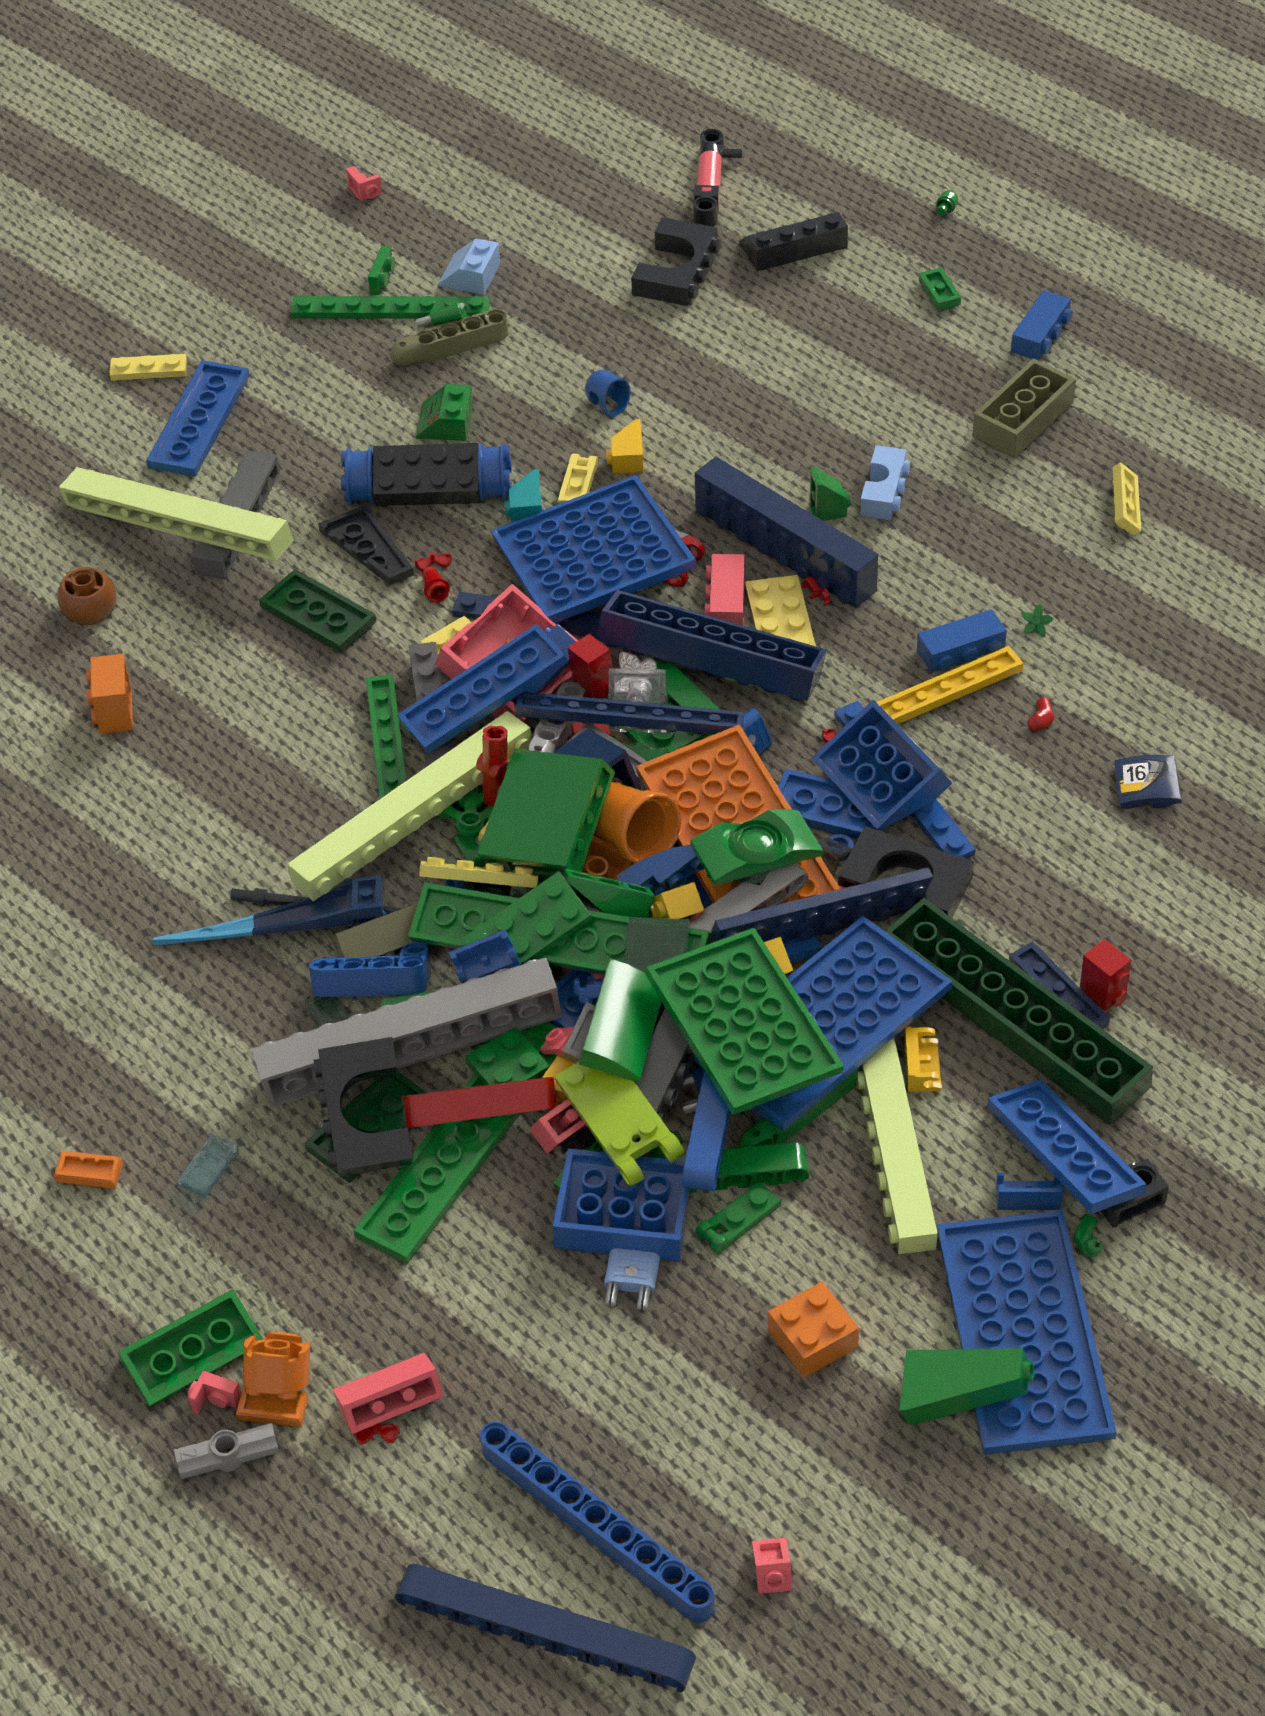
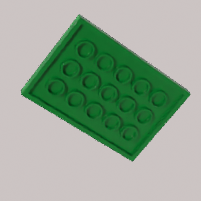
(744, 1020)

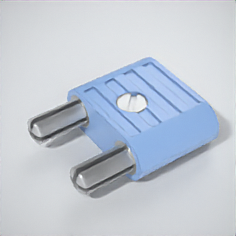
(631, 1272)

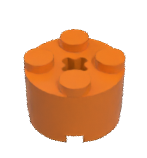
(276, 1365)

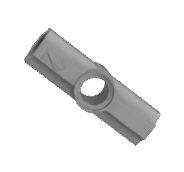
(208, 1457)

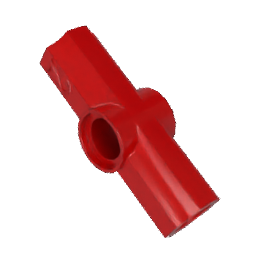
(493, 761)

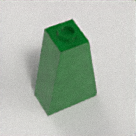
(960, 1380)

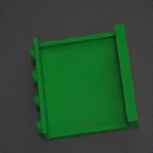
(546, 810)

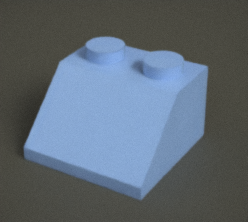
(472, 267)

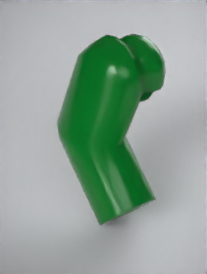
(1084, 1239)

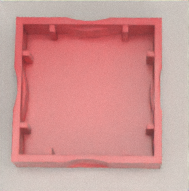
(502, 620)

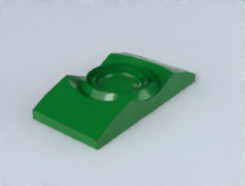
(755, 846)

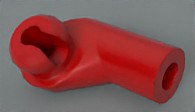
(1043, 717)

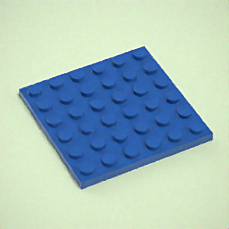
(592, 547)

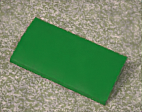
(622, 1023)
(186, 1347)

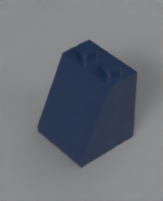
(594, 746)

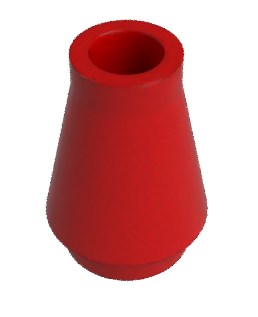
(435, 586)

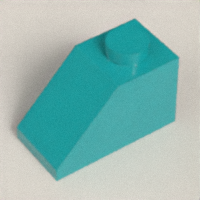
(524, 497)

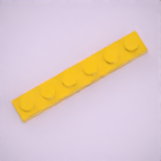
(952, 685)

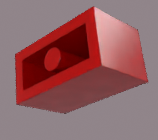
(591, 666)
(1105, 975)

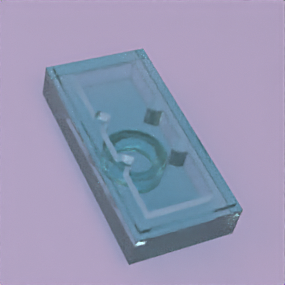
(208, 1165)

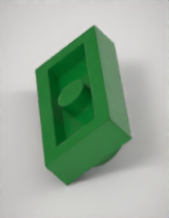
(378, 275)
(939, 289)

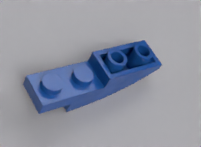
(664, 868)

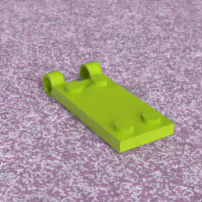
(617, 1117)

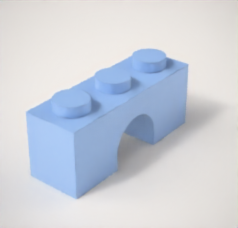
(881, 497)

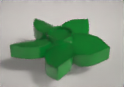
(1036, 620)

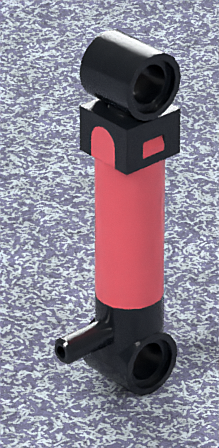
(709, 176)

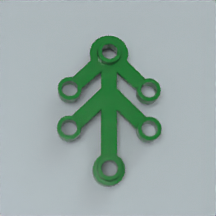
(469, 822)

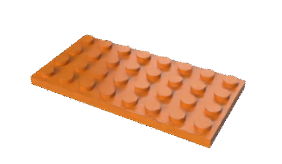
(721, 783)

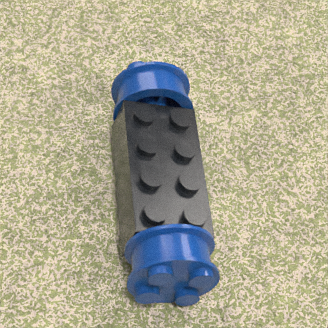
(426, 474)

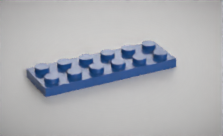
(198, 418)
(482, 688)
(1067, 1146)

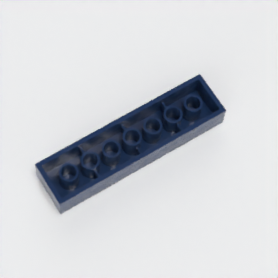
(786, 532)
(711, 645)

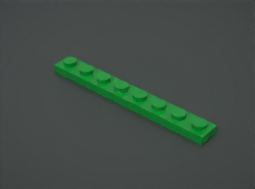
(380, 306)

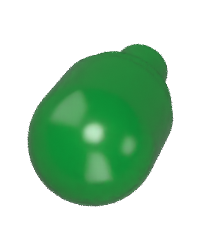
(946, 199)

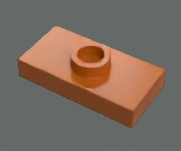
(88, 1169)
(272, 1409)

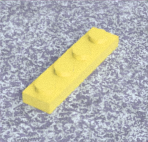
(466, 871)

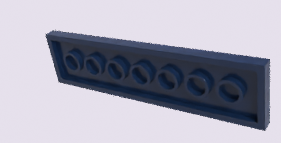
(830, 910)

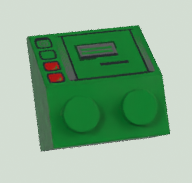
(446, 414)

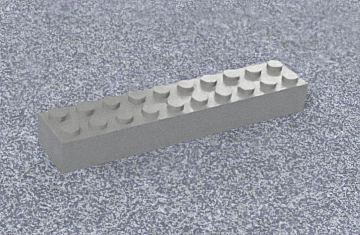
(419, 1027)

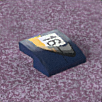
(1147, 780)

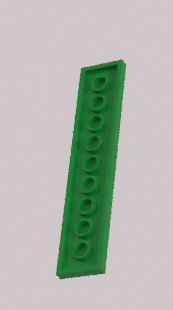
(451, 913)
(439, 1173)

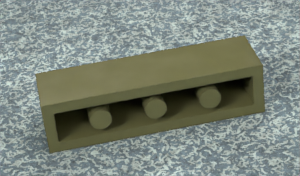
(377, 936)

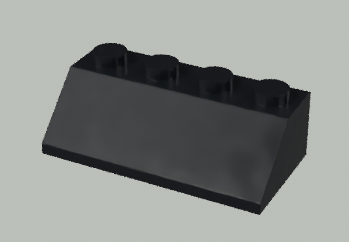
(796, 241)

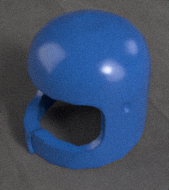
(606, 383)

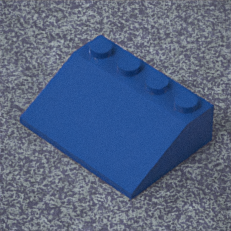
(881, 768)
(603, 1213)

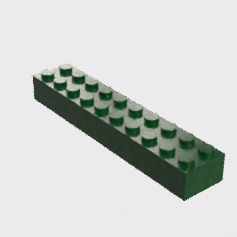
(1026, 1014)

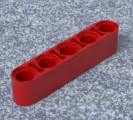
(480, 1102)

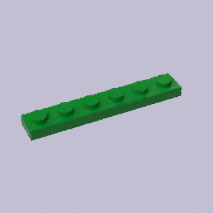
(386, 733)

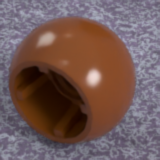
(86, 596)

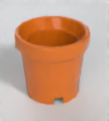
(638, 822)

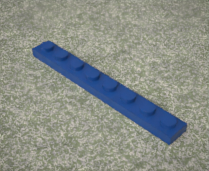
(931, 818)

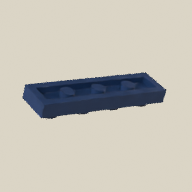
(1045, 971)

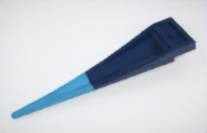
(339, 907)

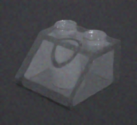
(638, 686)

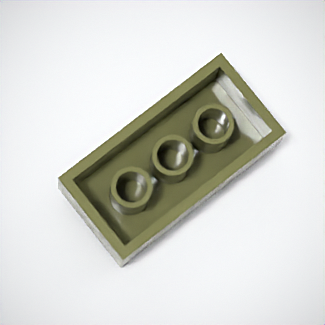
(1023, 407)

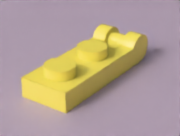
(578, 477)

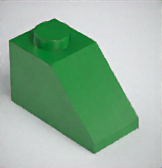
(827, 496)

